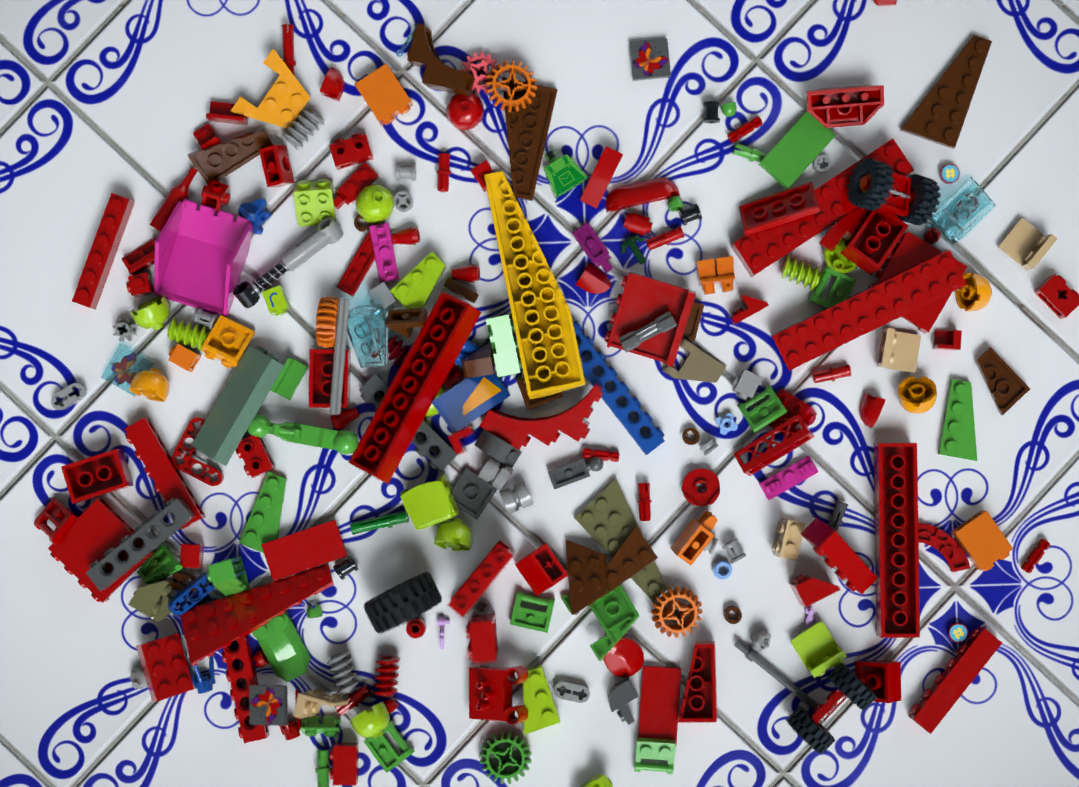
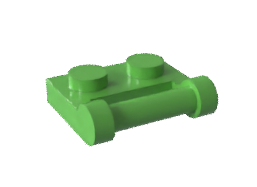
(839, 290)
(765, 412)
(532, 618)
(656, 750)
(384, 751)

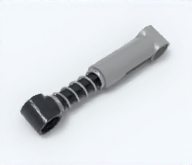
(326, 233)

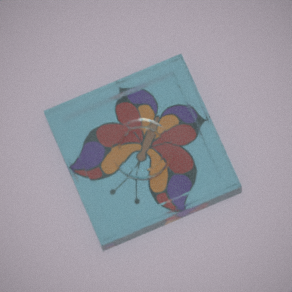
(124, 367)

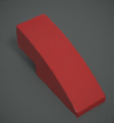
(601, 177)
(844, 228)

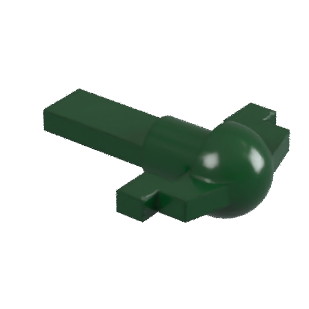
(630, 241)

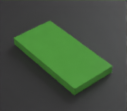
(797, 150)

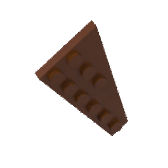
(946, 105)
(527, 137)

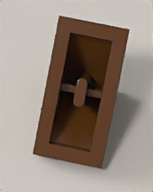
(479, 363)

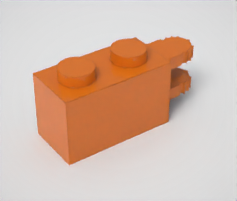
(694, 537)

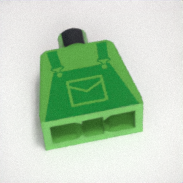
(562, 173)

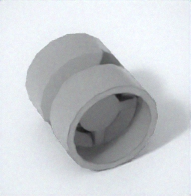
(495, 473)
(516, 498)

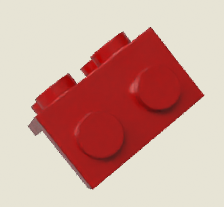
(793, 407)

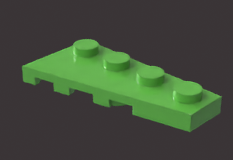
(958, 424)
(266, 513)

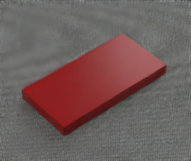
(779, 208)
(304, 550)
(659, 702)

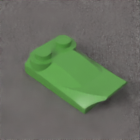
(283, 647)

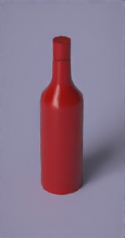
(177, 193)

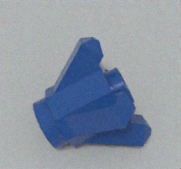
(256, 213)

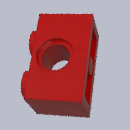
(276, 166)

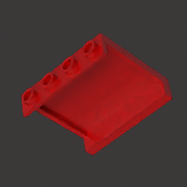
(909, 252)
(641, 304)
(87, 541)
(481, 578)

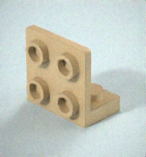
(1026, 244)
(898, 350)
(788, 539)
(310, 702)

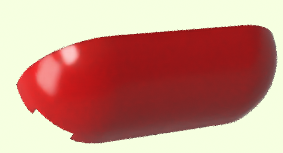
(640, 193)

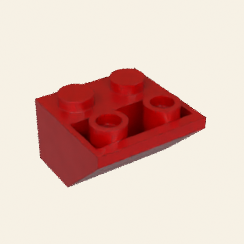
(541, 569)

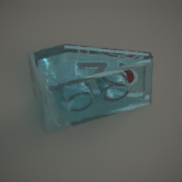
(962, 211)
(369, 335)

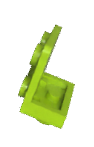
(313, 201)
(817, 649)

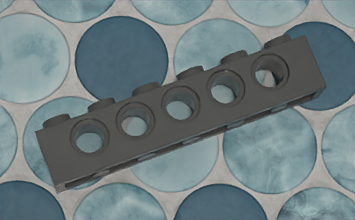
(447, 454)
(98, 571)

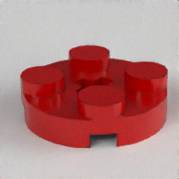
(700, 476)

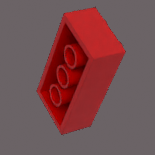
(483, 637)

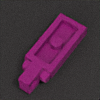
(593, 247)

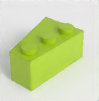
(420, 283)

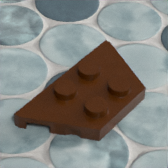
(586, 576)

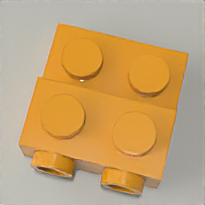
(227, 342)

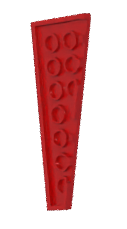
(229, 618)

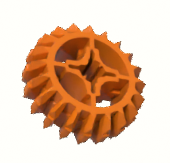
(512, 69)
(326, 322)
(682, 626)

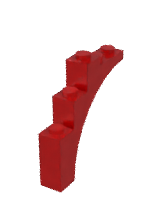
(516, 429)

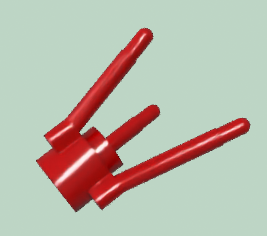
(292, 730)

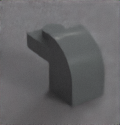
(498, 448)
(621, 695)

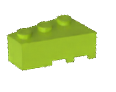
(538, 701)

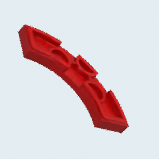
(945, 545)

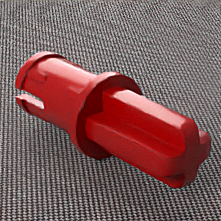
(443, 172)
(665, 238)
(831, 374)
(644, 501)
(354, 700)

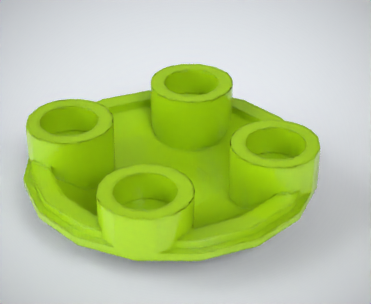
(837, 261)

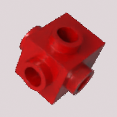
(215, 195)

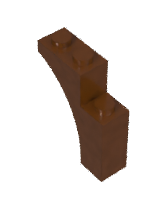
(436, 74)

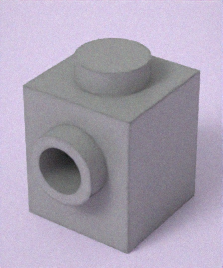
(383, 296)
(746, 384)

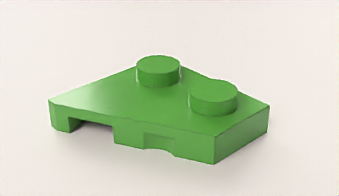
(159, 565)

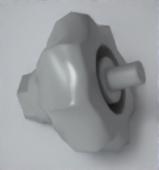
(760, 640)
(138, 678)

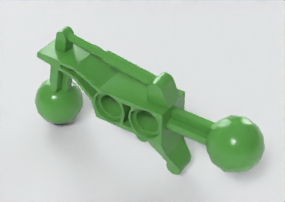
(342, 441)

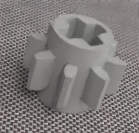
(118, 330)

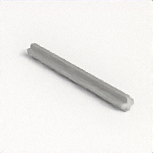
(339, 356)

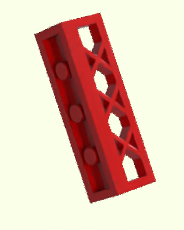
(456, 441)
(777, 451)

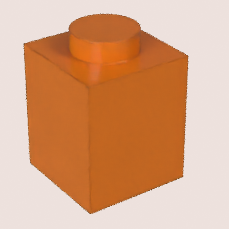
(184, 357)

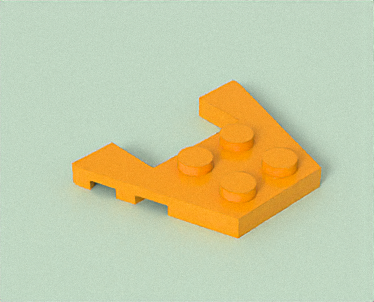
(282, 101)

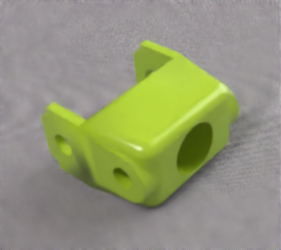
(430, 503)

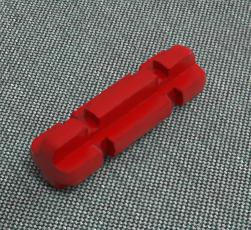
(745, 129)
(603, 454)
(1035, 555)

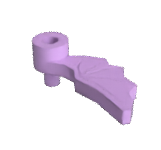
(809, 619)
(441, 622)

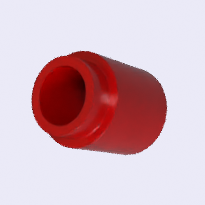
(638, 224)
(420, 623)

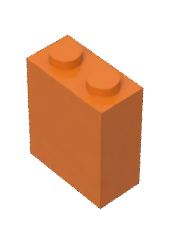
(384, 95)
(982, 541)

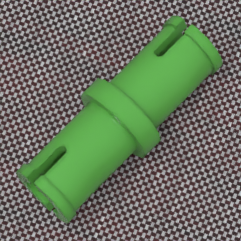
(751, 154)
(322, 768)

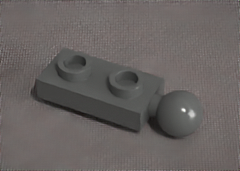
(574, 471)

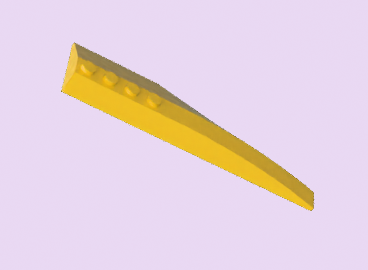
(536, 301)

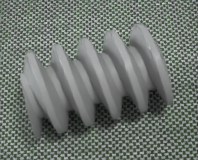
(303, 128)
(343, 672)

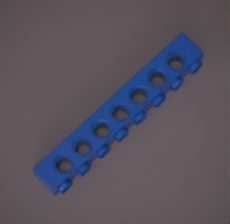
(656, 436)

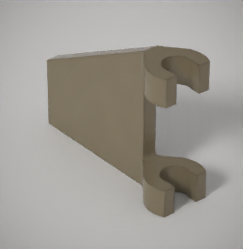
(697, 366)

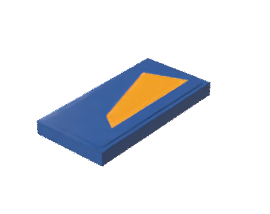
(470, 400)

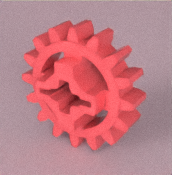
(474, 68)

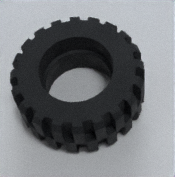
(402, 602)

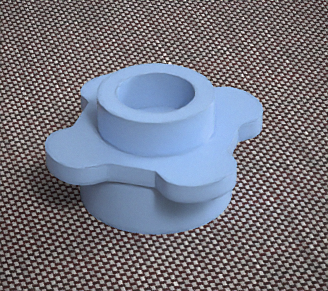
(731, 424)

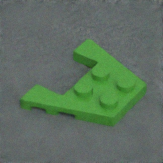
(615, 616)

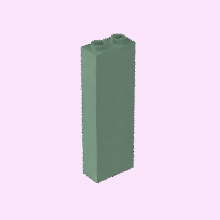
(238, 404)

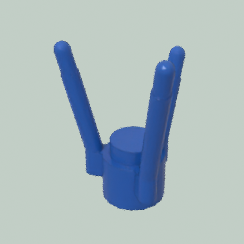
(203, 683)

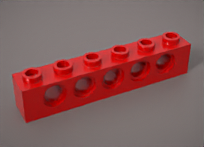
(248, 672)

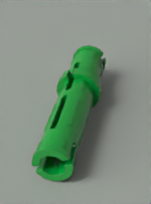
(387, 520)

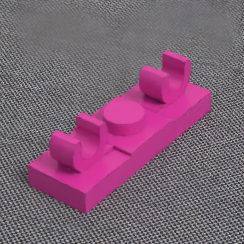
(383, 252)
(788, 477)

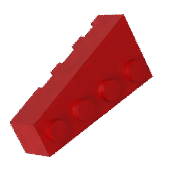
(839, 556)
(701, 690)

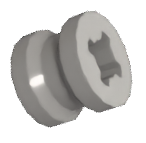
(400, 199)

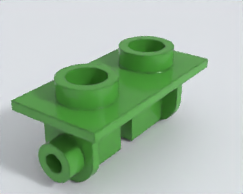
(314, 727)

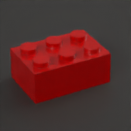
(874, 240)
(321, 378)
(97, 476)
(165, 667)

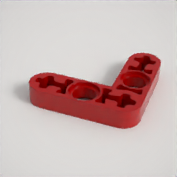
(189, 461)

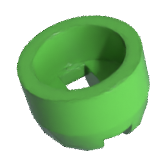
(729, 109)
(675, 203)
(314, 613)

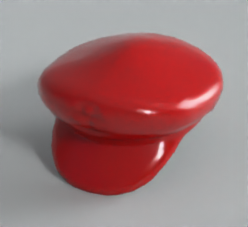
(624, 658)

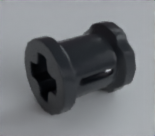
(711, 112)
(690, 214)
(345, 567)

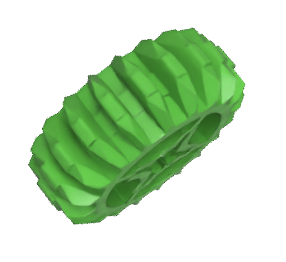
(513, 761)

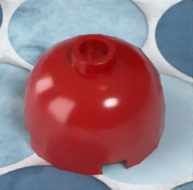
(465, 111)

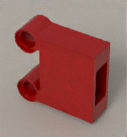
(492, 693)

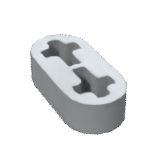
(71, 399)
(570, 695)

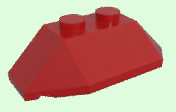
(845, 105)

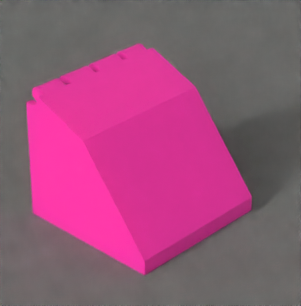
(201, 257)

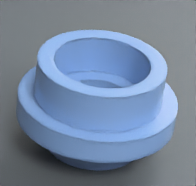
(728, 571)

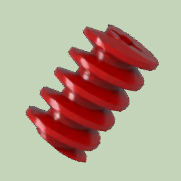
(387, 675)

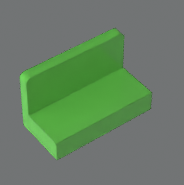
(289, 378)

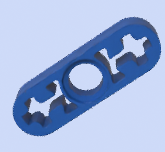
(184, 606)

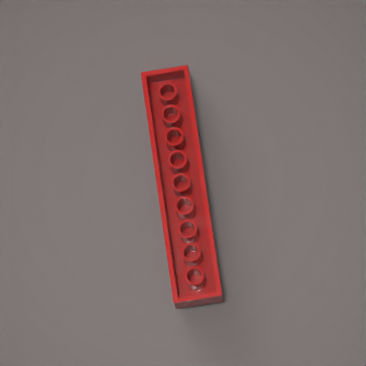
(770, 245)
(869, 309)
(415, 387)
(896, 540)

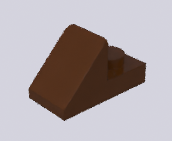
(405, 320)

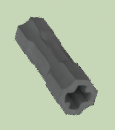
(659, 325)

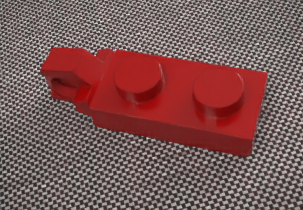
(354, 185)

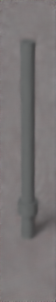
(752, 655)

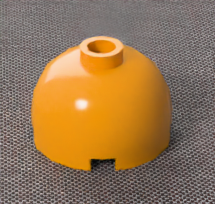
(975, 294)
(150, 384)
(917, 394)

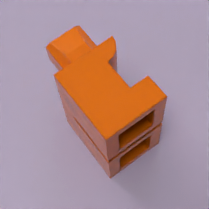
(723, 275)

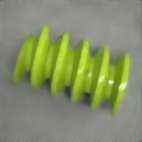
(800, 273)
(186, 334)

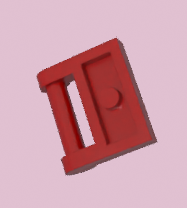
(59, 516)

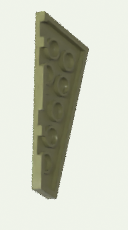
(610, 523)

